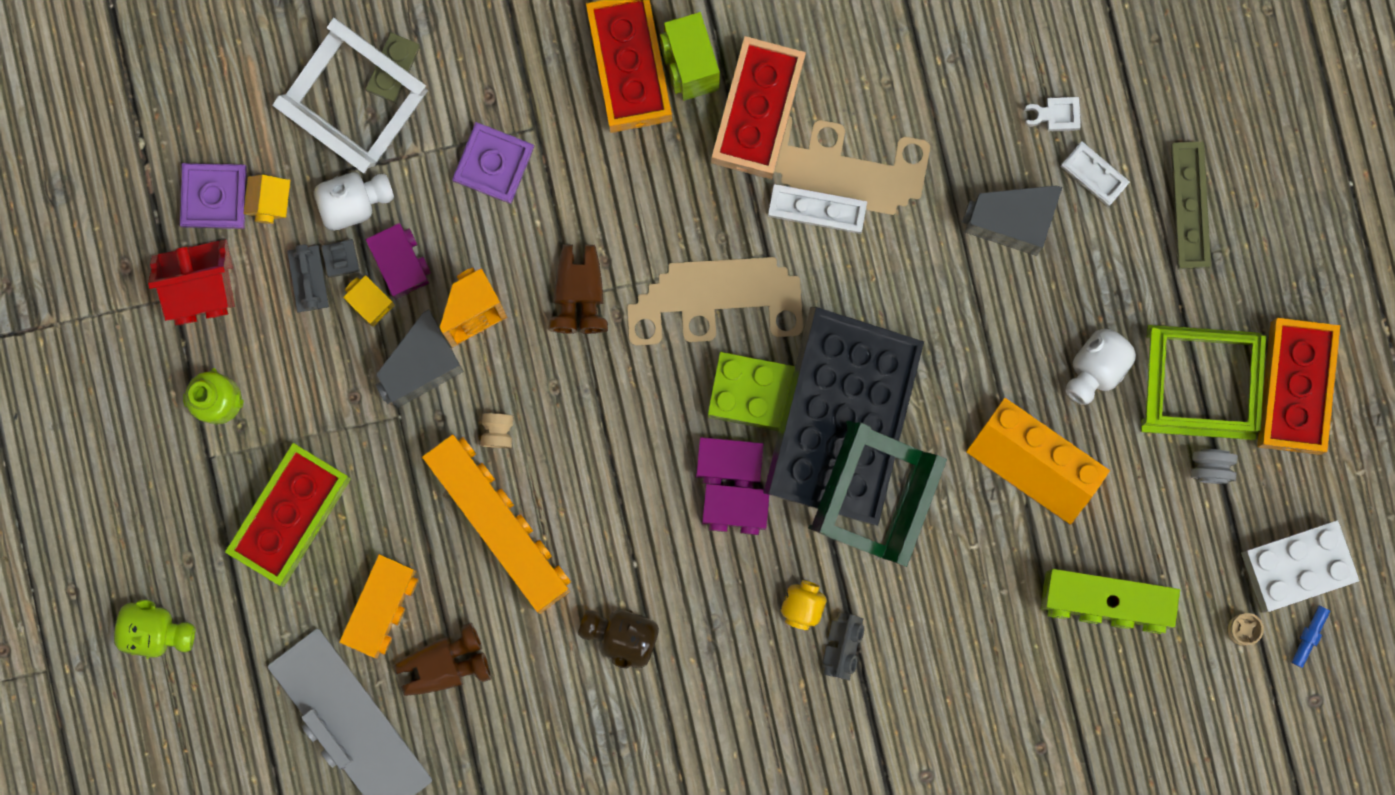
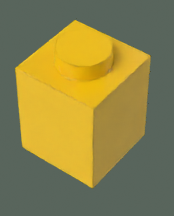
(266, 198)
(368, 300)

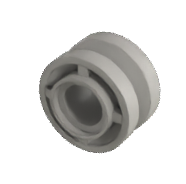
(1214, 466)

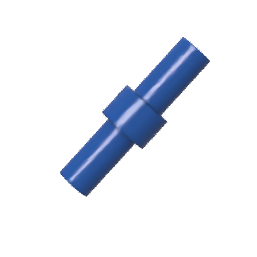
(1310, 636)

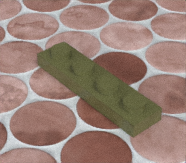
(1190, 205)

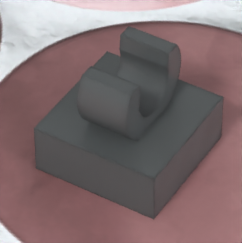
(340, 258)

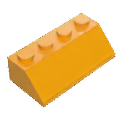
(470, 307)
(1037, 461)

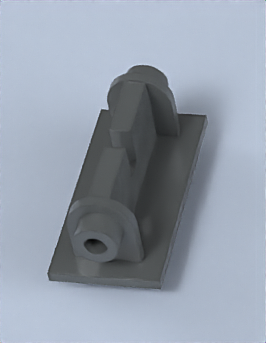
(307, 278)
(849, 632)

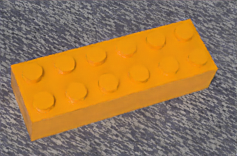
(496, 524)

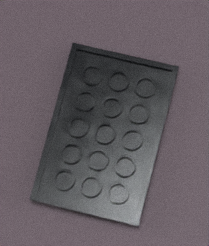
(839, 376)

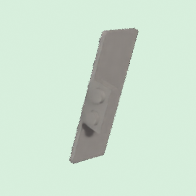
(347, 720)

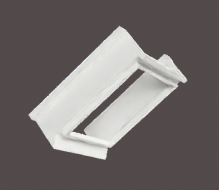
(291, 104)

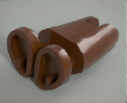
(578, 284)
(438, 667)

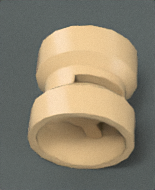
(496, 430)
(1250, 627)

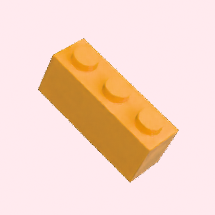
(379, 607)

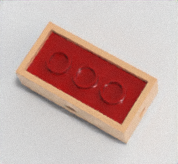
(758, 107)

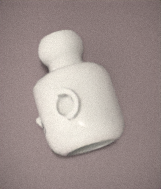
(349, 200)
(1100, 365)

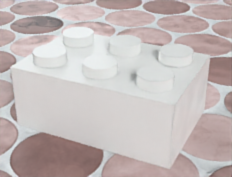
(1300, 566)

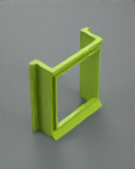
(1156, 423)

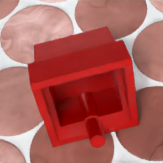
(193, 282)

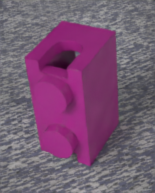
(398, 261)
(730, 462)
(735, 508)

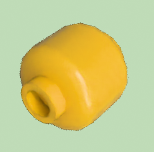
(803, 605)

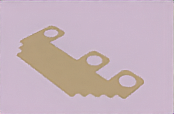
(828, 172)
(713, 285)

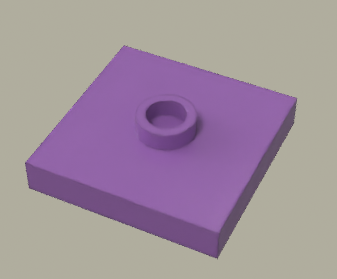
(493, 163)
(213, 196)

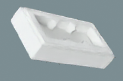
(1095, 174)

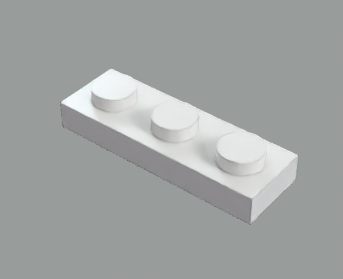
(817, 209)

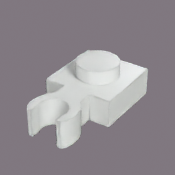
(1060, 114)

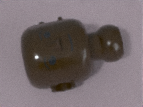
(624, 638)

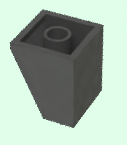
(1013, 217)
(417, 363)

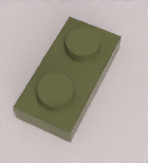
(401, 52)

